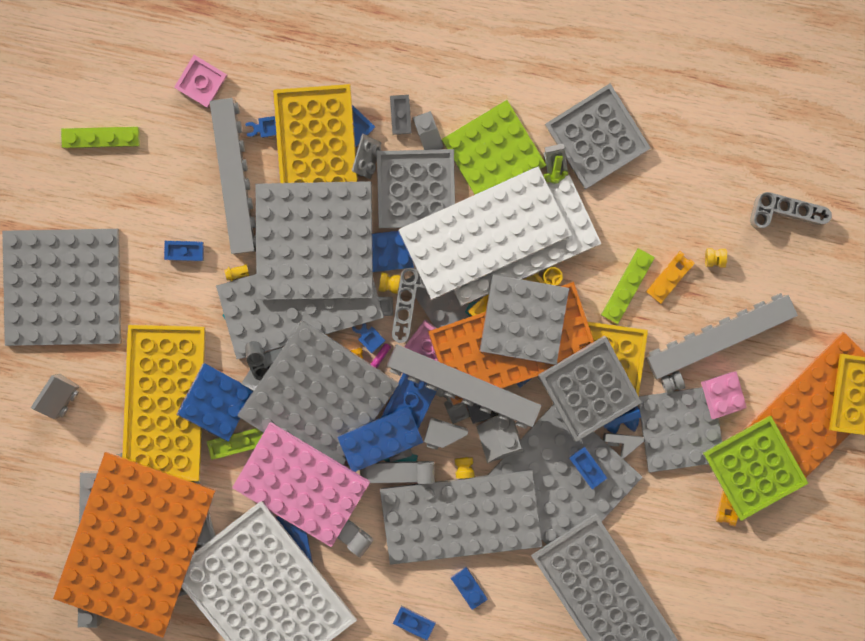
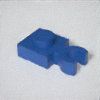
(266, 127)
(370, 338)

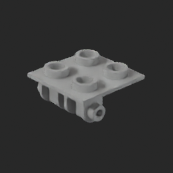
(366, 156)

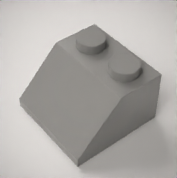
(56, 396)
(443, 433)
(499, 439)

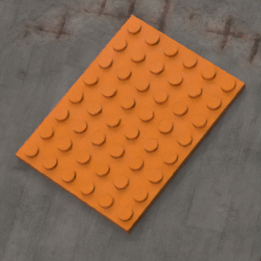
(134, 544)

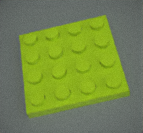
(493, 148)
(755, 468)

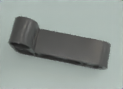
(258, 360)

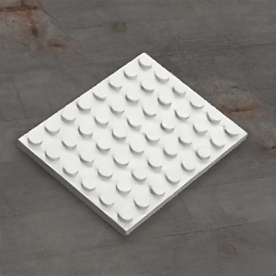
(262, 585)

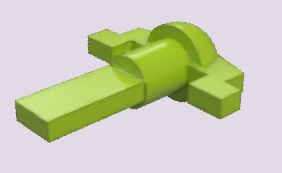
(556, 177)

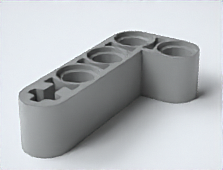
(791, 212)
(407, 305)
(395, 472)
(356, 539)

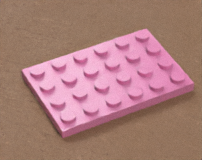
(301, 484)

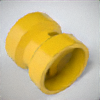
(715, 257)
(556, 276)
(389, 283)
(464, 467)

